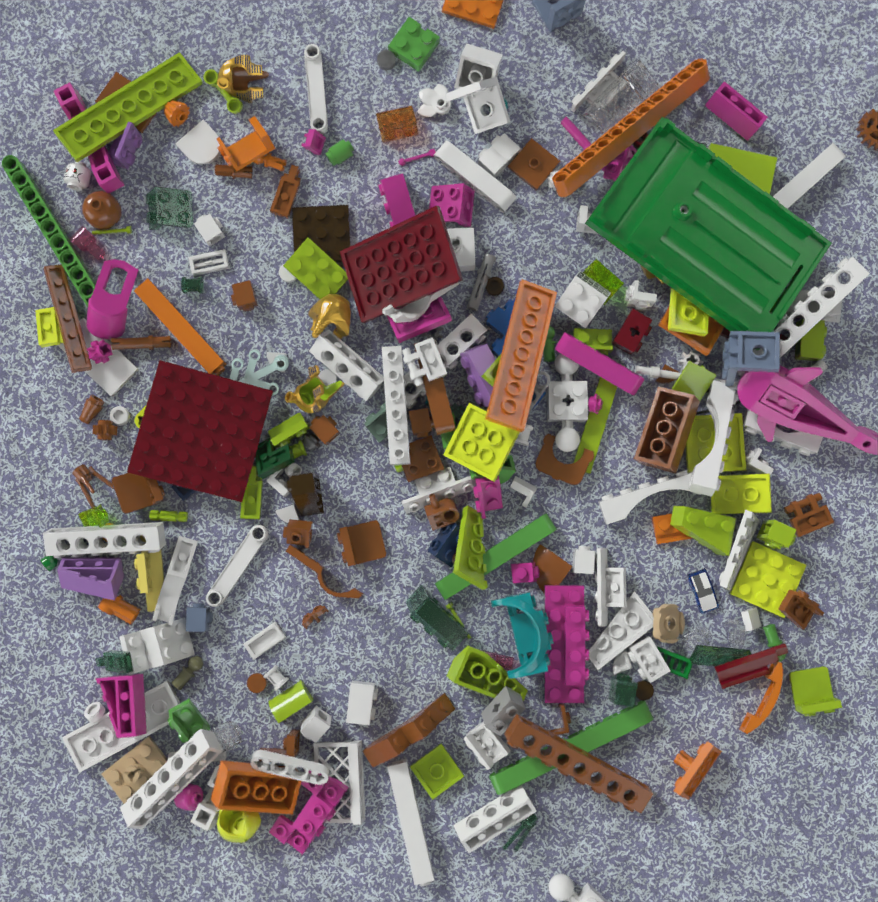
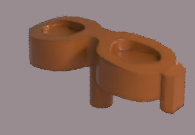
(309, 617)

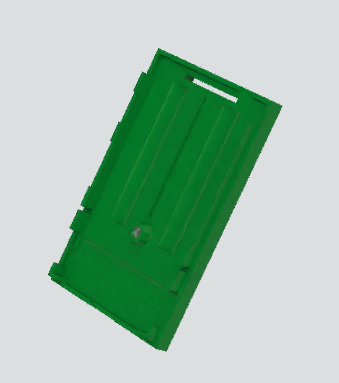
(708, 231)

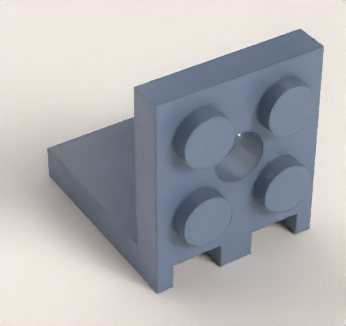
(559, 13)
(739, 353)

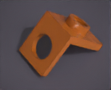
(565, 716)

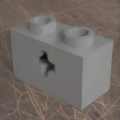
(502, 710)

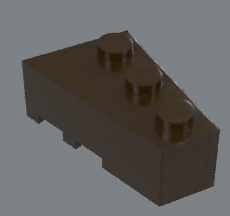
(306, 493)

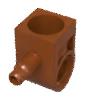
(438, 514)

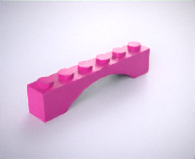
(100, 160)

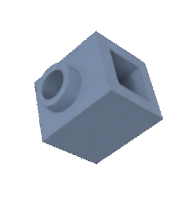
(198, 618)

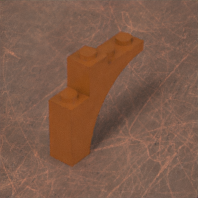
(409, 732)

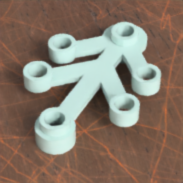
(252, 377)

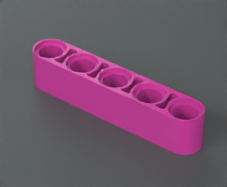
(599, 364)

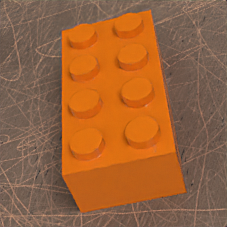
(246, 789)

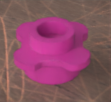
(595, 404)

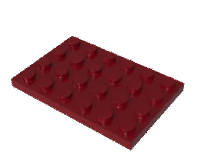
(401, 264)

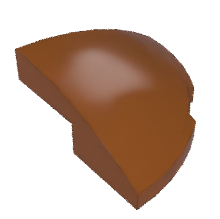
(551, 567)

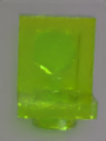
(94, 516)

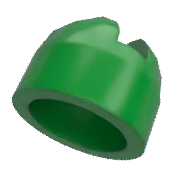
(49, 562)

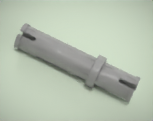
(488, 262)

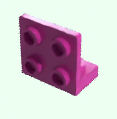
(455, 202)

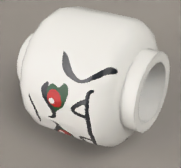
(77, 176)

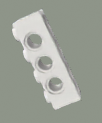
(344, 356)
(494, 818)

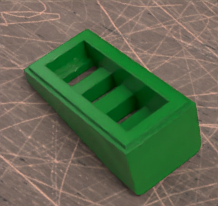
(685, 674)

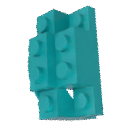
(529, 633)

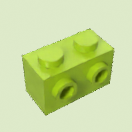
(776, 534)

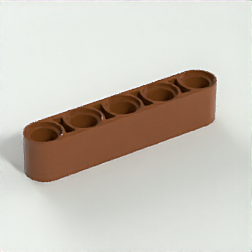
(438, 404)

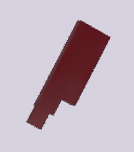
(748, 666)

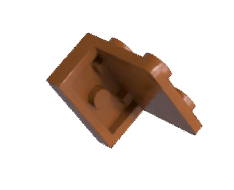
(136, 492)
(361, 543)

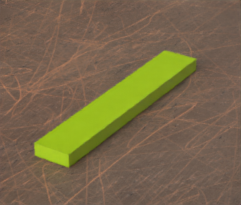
(596, 423)

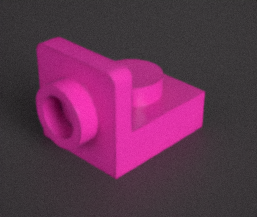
(524, 572)

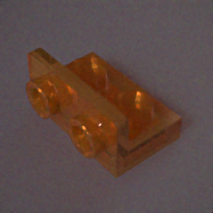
(397, 124)

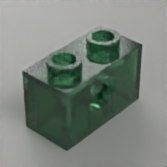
(622, 690)

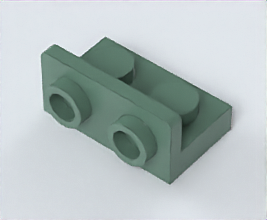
(377, 423)

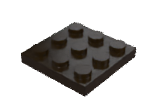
(324, 226)

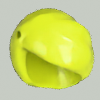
(237, 825)

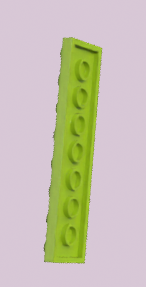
(130, 103)

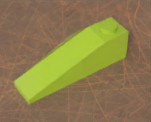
(481, 673)

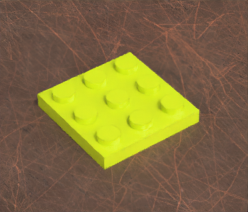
(702, 440)
(480, 443)
(766, 578)

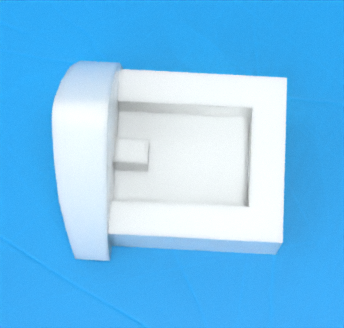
(524, 488)

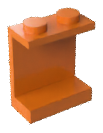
(248, 148)

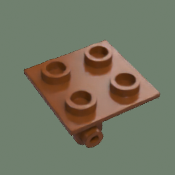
(423, 459)

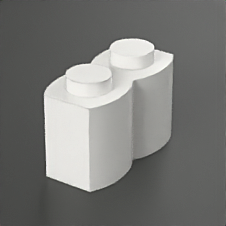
(498, 155)

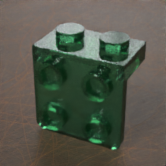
(169, 208)

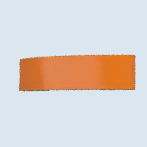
(768, 702)

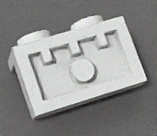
(648, 659)

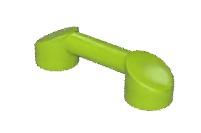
(233, 104)

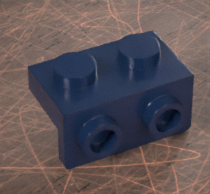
(445, 544)

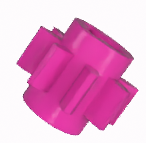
(99, 351)

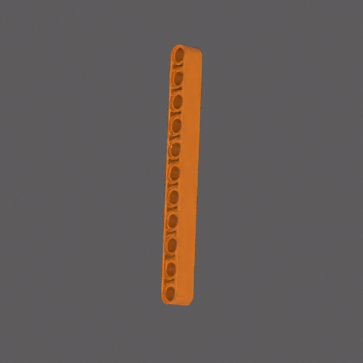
(631, 128)

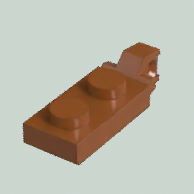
(286, 193)

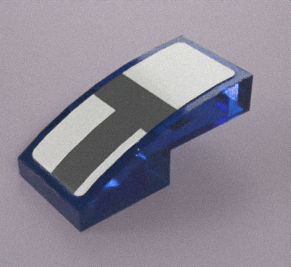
(703, 591)

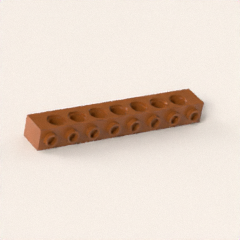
(634, 800)

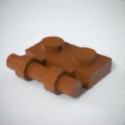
(811, 520)

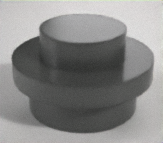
(311, 441)

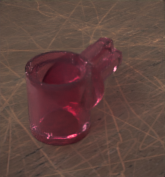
(86, 242)

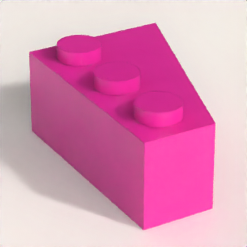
(126, 703)

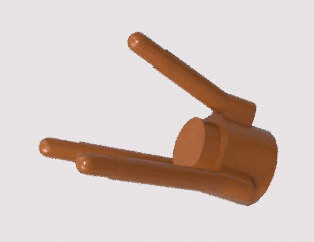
(84, 476)

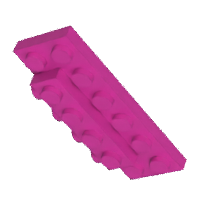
(567, 657)

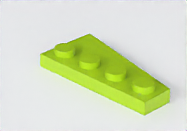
(470, 549)

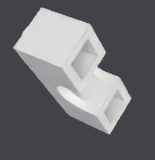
(206, 812)

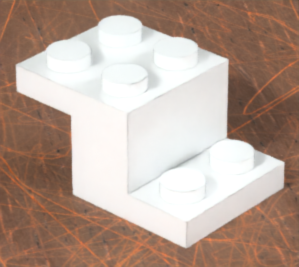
(158, 645)

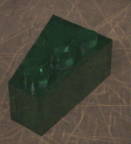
(435, 619)

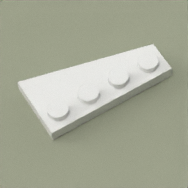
(742, 542)
(622, 631)

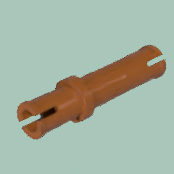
(141, 342)

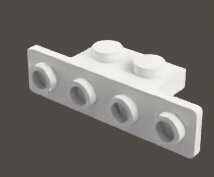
(604, 79)
(439, 483)
(610, 587)

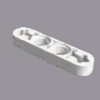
(290, 765)

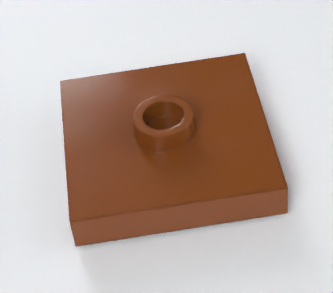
(533, 164)

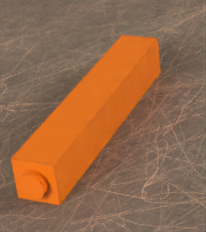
(180, 328)

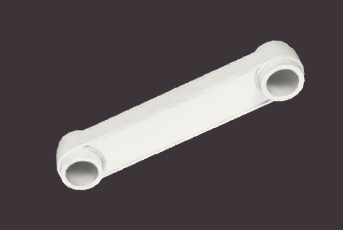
(315, 88)
(237, 566)

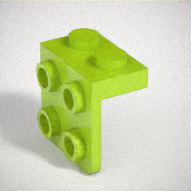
(813, 691)

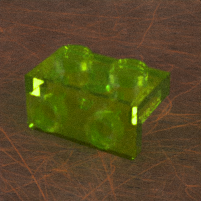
(603, 277)

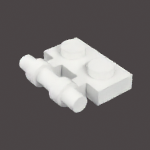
(430, 360)

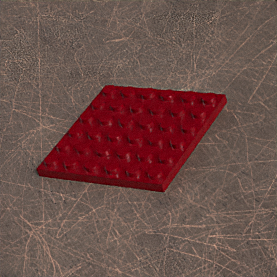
(200, 431)

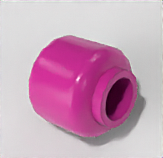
(189, 797)

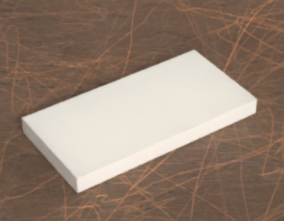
(108, 375)

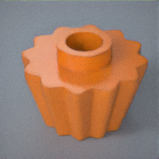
(176, 112)

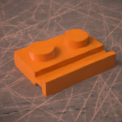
(665, 532)

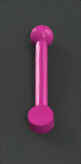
(402, 161)

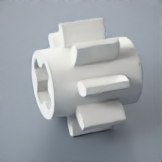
(691, 356)

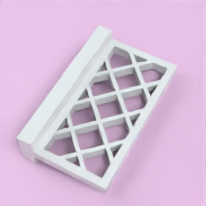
(355, 777)

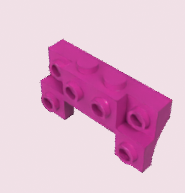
(312, 817)

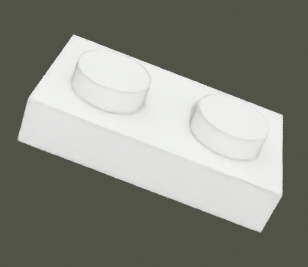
(639, 300)
(486, 745)

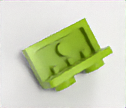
(287, 430)

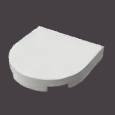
(200, 144)

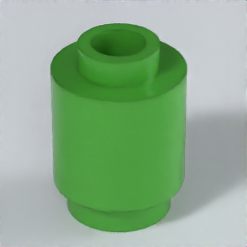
(339, 152)

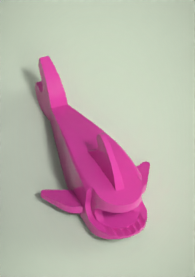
(794, 403)

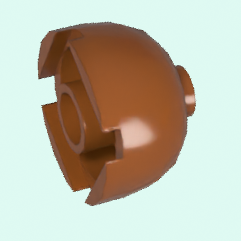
(101, 210)

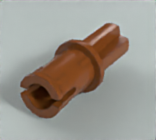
(225, 170)

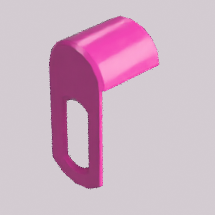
(109, 311)

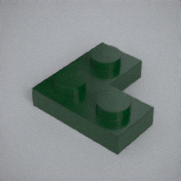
(271, 460)

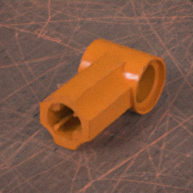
(120, 608)

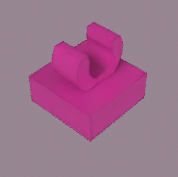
(314, 141)

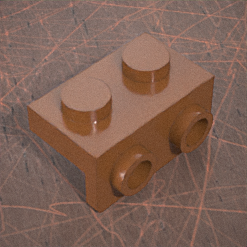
(799, 608)

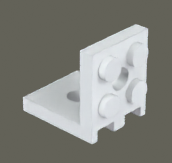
(475, 98)

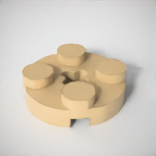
(663, 631)

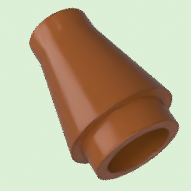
(91, 408)

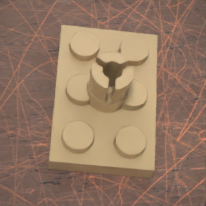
(134, 769)

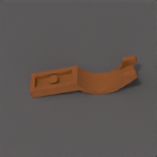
(318, 568)

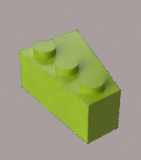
(707, 528)

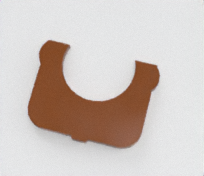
(568, 473)

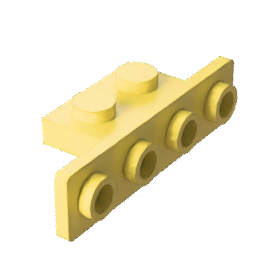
(150, 575)

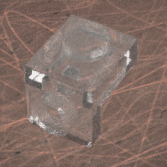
(699, 636)

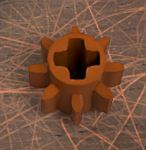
(105, 430)

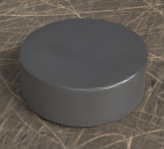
(386, 60)

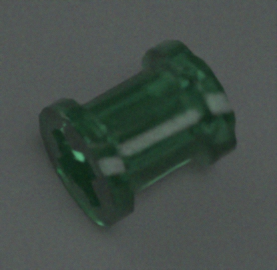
(192, 285)

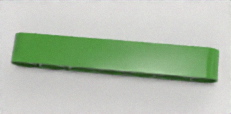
(501, 553)

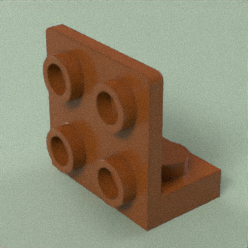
(290, 745)

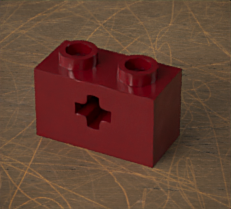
(624, 340)

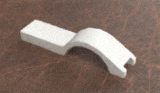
(415, 309)
(174, 580)

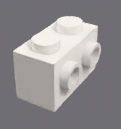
(361, 703)

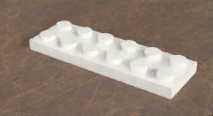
(98, 739)

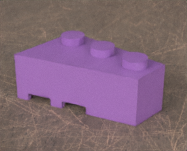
(476, 362)
(91, 575)

